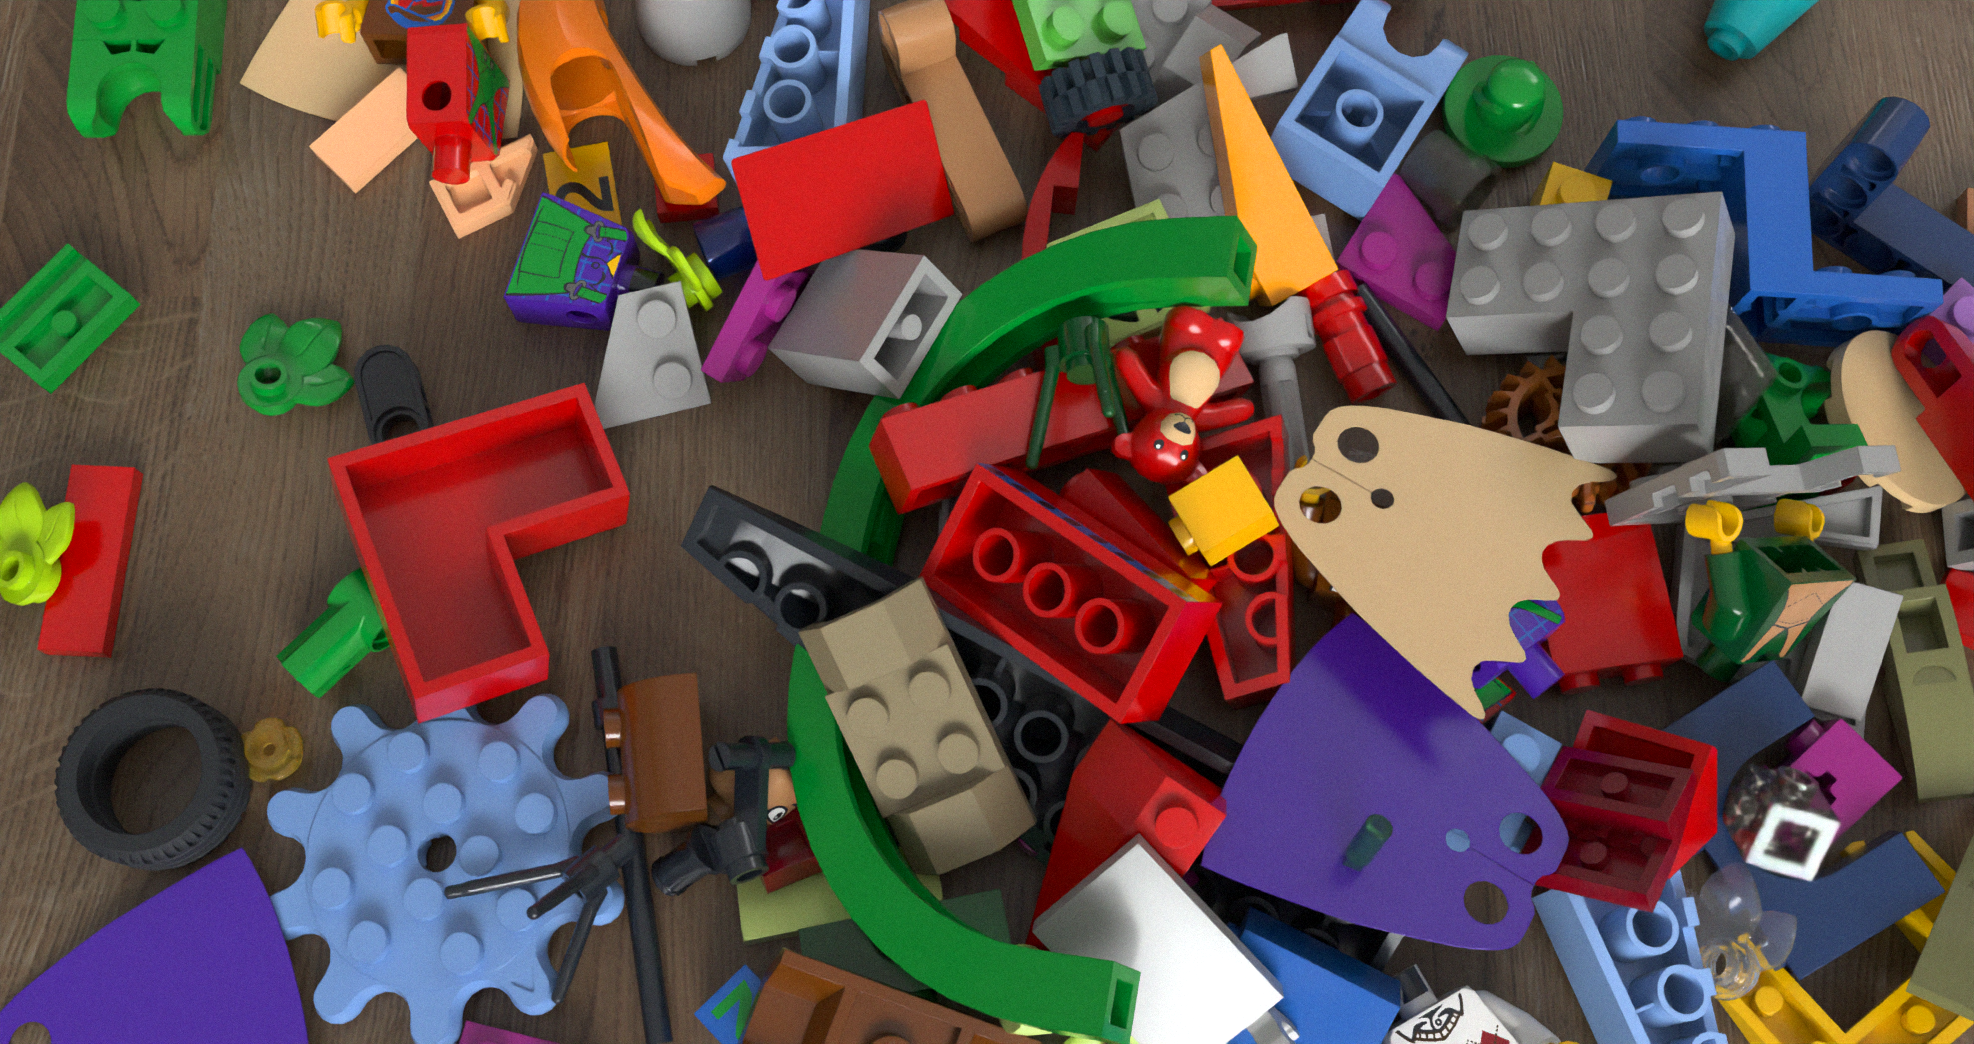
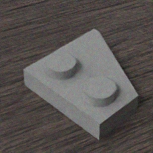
(650, 359)

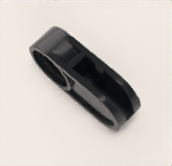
(390, 391)

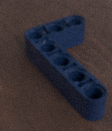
(1871, 217)

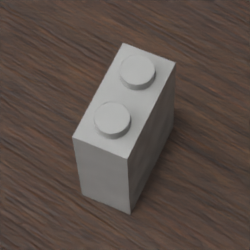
(866, 321)

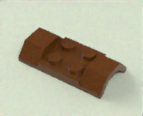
(824, 1004)

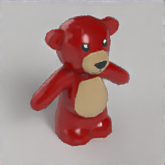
(1192, 361)

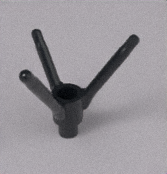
(582, 876)

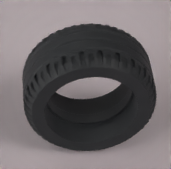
(98, 747)

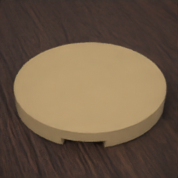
(1879, 400)

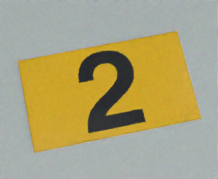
(591, 185)

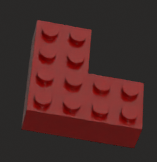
(447, 517)

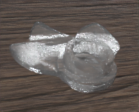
(1739, 929)

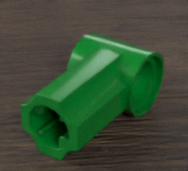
(336, 637)

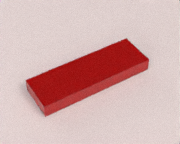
(87, 602)

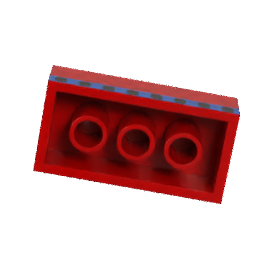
(1069, 593)

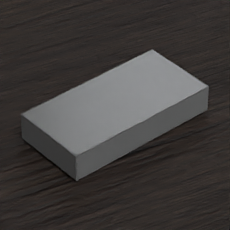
(1848, 651)

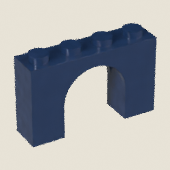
(1842, 901)

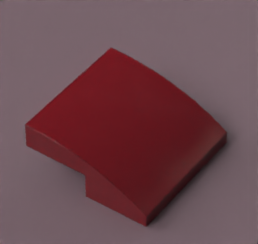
(1620, 825)

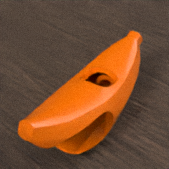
(580, 72)

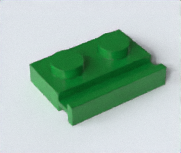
(61, 318)

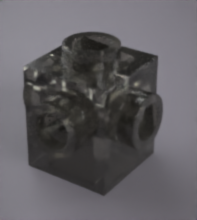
(1780, 821)

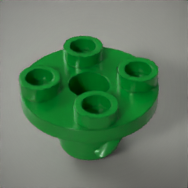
(1503, 109)

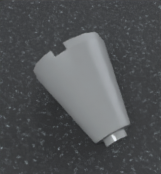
(692, 28)

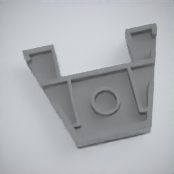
(1172, 147)
(1742, 480)

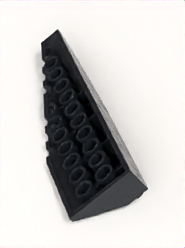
(1040, 721)

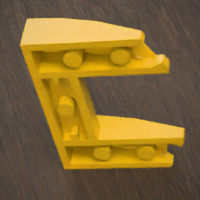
(1784, 1013)

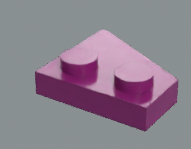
(1402, 255)
(753, 324)

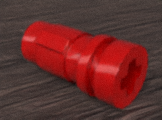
(1348, 338)

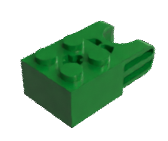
(142, 49)

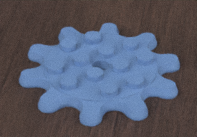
(368, 871)

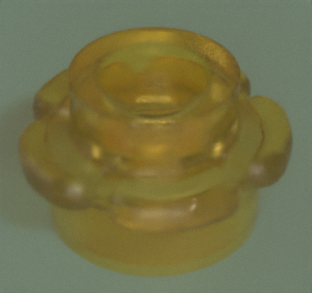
(287, 752)

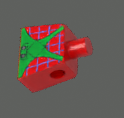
(454, 98)

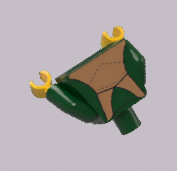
(1764, 588)

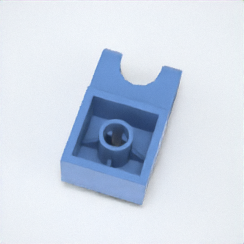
(1361, 111)

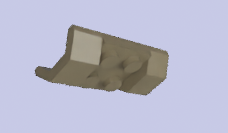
(919, 730)

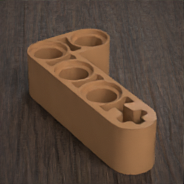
(923, 65)

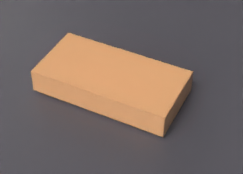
(368, 134)

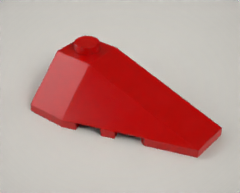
(1121, 791)

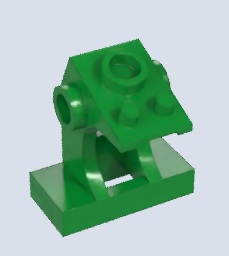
(1782, 423)

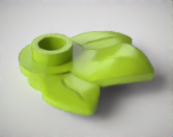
(696, 279)
(31, 545)

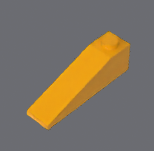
(1260, 189)

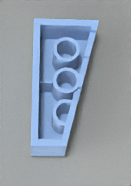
(806, 76)
(1634, 968)

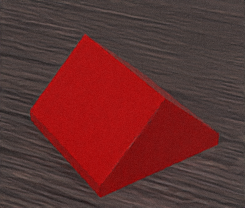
(1635, 741)

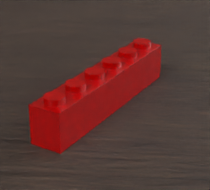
(933, 448)

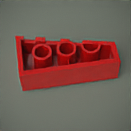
(1256, 624)

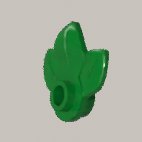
(296, 358)

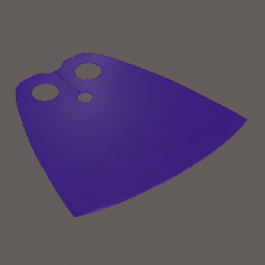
(1370, 738)
(175, 970)

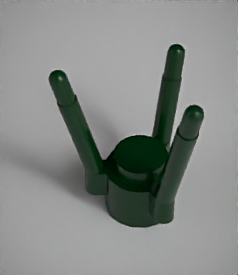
(1086, 360)

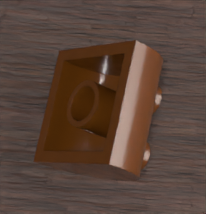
(660, 755)

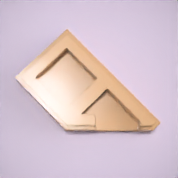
(491, 190)

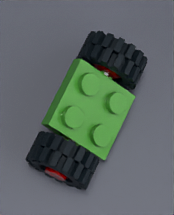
(1103, 59)

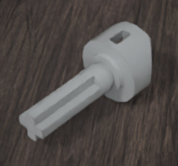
(1272, 345)

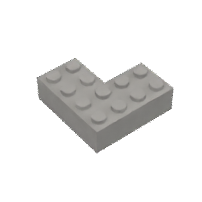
(1631, 298)

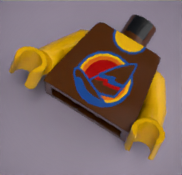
(385, 22)

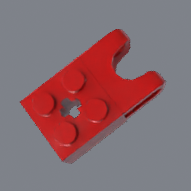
(1943, 391)

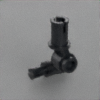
(737, 843)

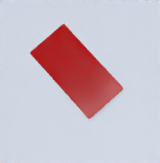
(842, 188)

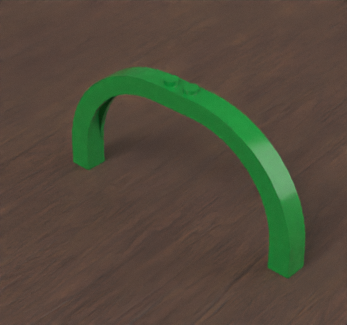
(986, 333)

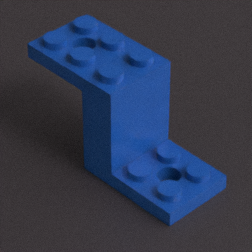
(1769, 208)

